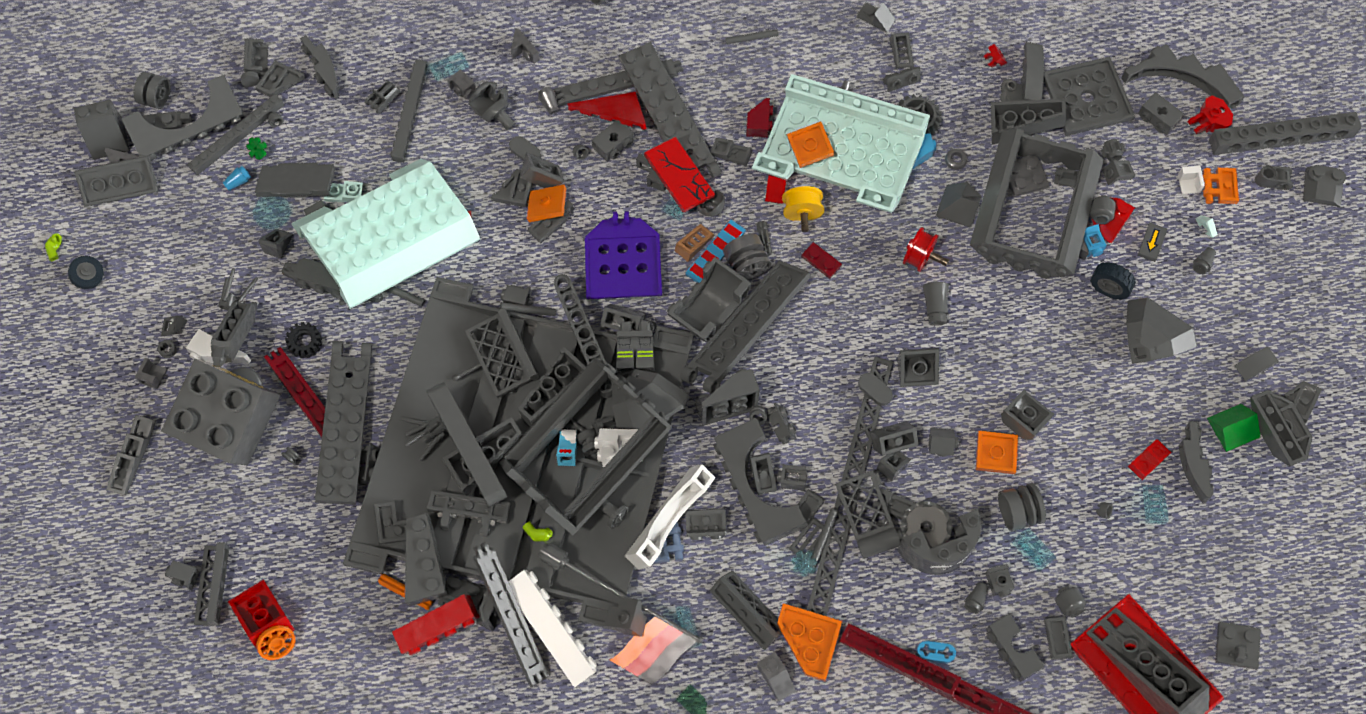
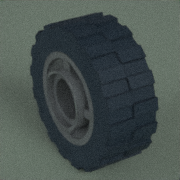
(1113, 280)

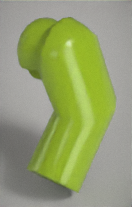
(52, 245)
(537, 534)

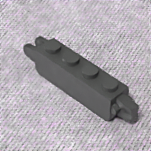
(316, 276)
(232, 332)

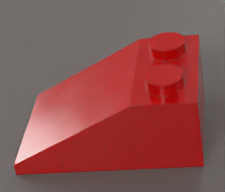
(258, 611)

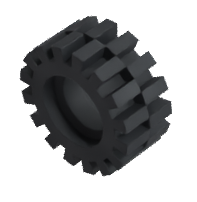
(309, 349)

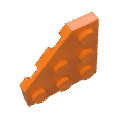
(810, 638)

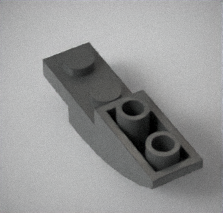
(323, 66)
(1195, 469)

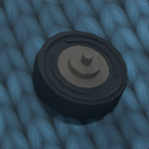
(85, 272)

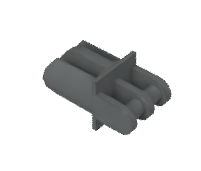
(383, 95)

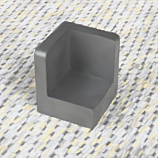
(150, 374)

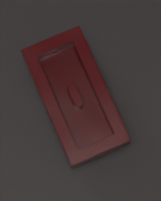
(821, 260)

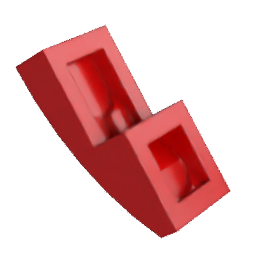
(1149, 459)

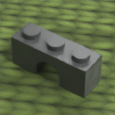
(1022, 664)

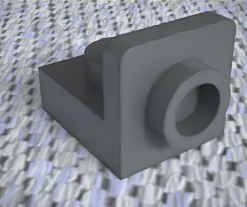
(1118, 170)

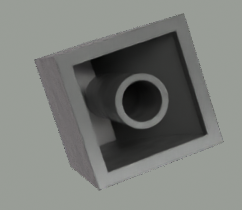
(101, 128)

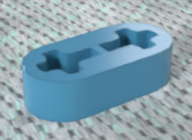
(935, 657)

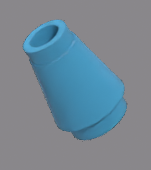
(236, 178)

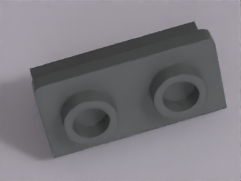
(706, 523)
(459, 587)

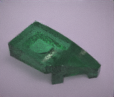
(692, 700)

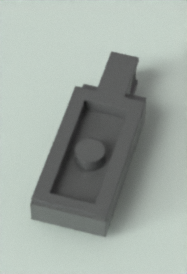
(169, 120)
(544, 228)

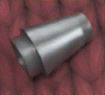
(548, 99)

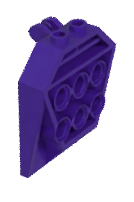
(618, 235)

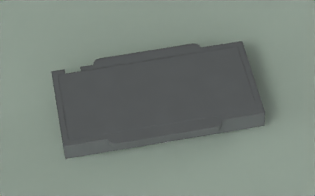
(295, 180)

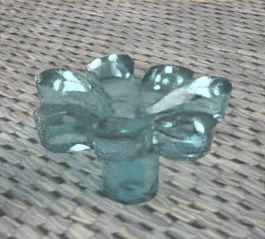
(804, 563)

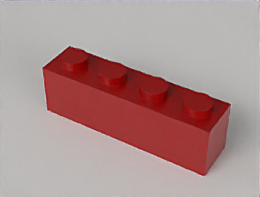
(436, 624)

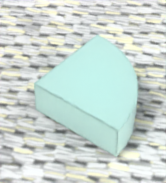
(1209, 225)

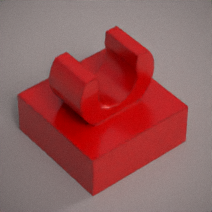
(996, 55)

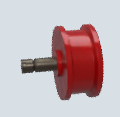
(921, 249)

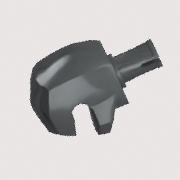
(491, 105)

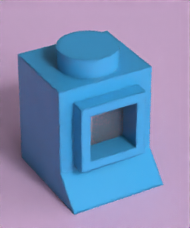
(1094, 241)

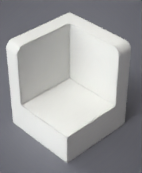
(1191, 180)

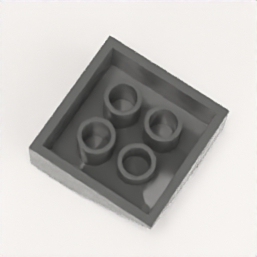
(731, 399)

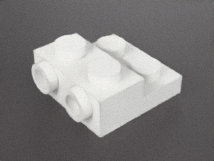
(610, 442)

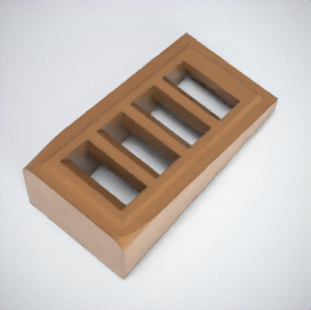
(687, 251)

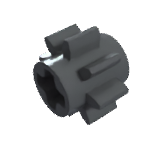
(1113, 150)

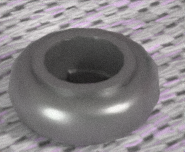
(956, 165)

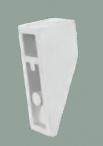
(200, 349)

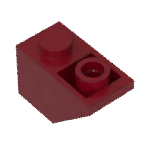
(758, 120)

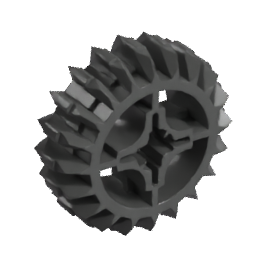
(920, 104)

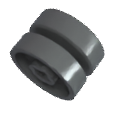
(152, 90)

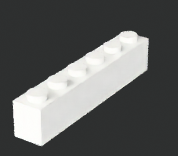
(551, 628)

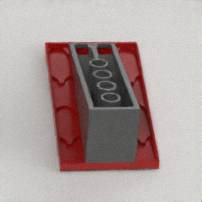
(1143, 664)

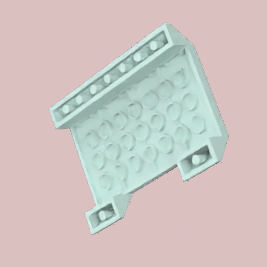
(869, 138)
(389, 232)

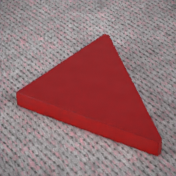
(619, 107)

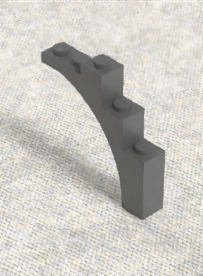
(1212, 80)

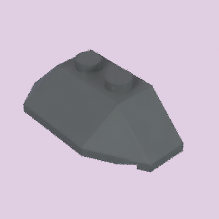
(1282, 427)

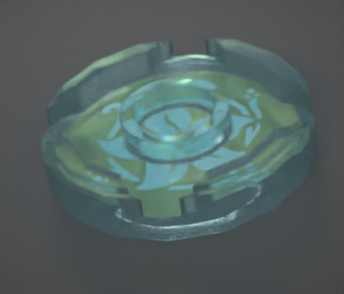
(272, 217)

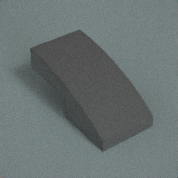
(729, 151)
(1256, 363)

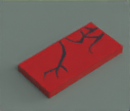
(679, 174)

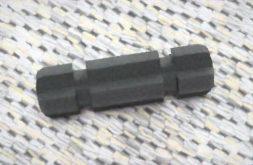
(764, 236)

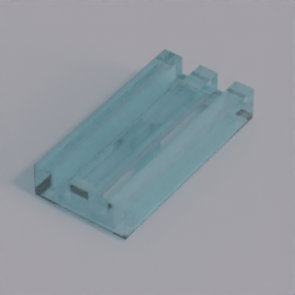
(447, 71)

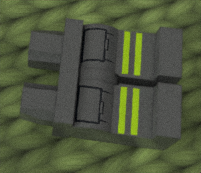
(634, 342)

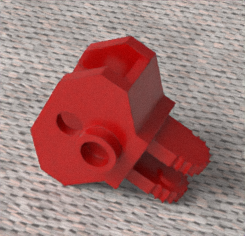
(1211, 116)

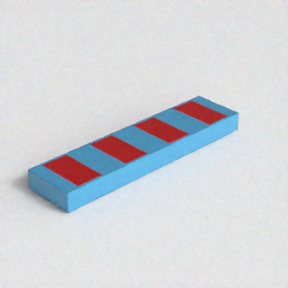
(715, 249)

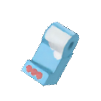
(567, 447)

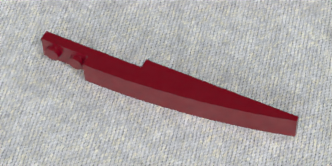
(927, 674)

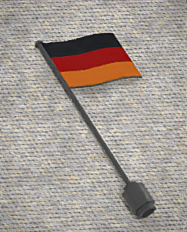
(643, 656)

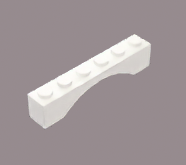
(651, 540)

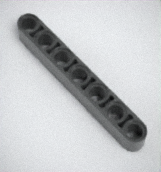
(580, 327)
(466, 444)

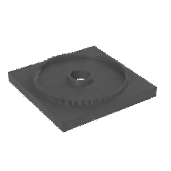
(1100, 80)

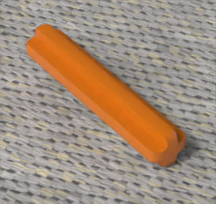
(399, 588)

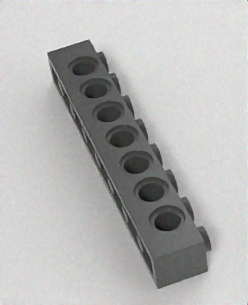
(1284, 133)

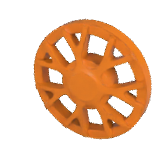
(275, 642)

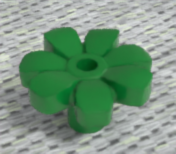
(257, 148)

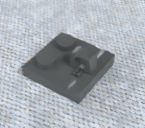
(1238, 645)

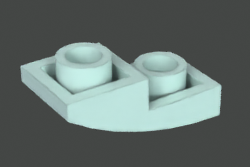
(344, 192)

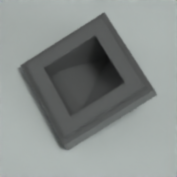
(175, 325)

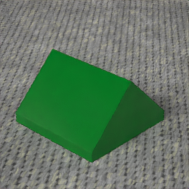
(1235, 426)

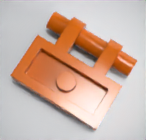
(1226, 185)

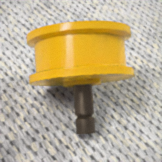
(803, 204)

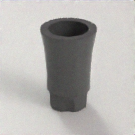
(936, 302)

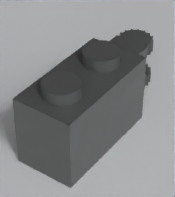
(614, 315)

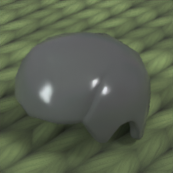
(717, 202)

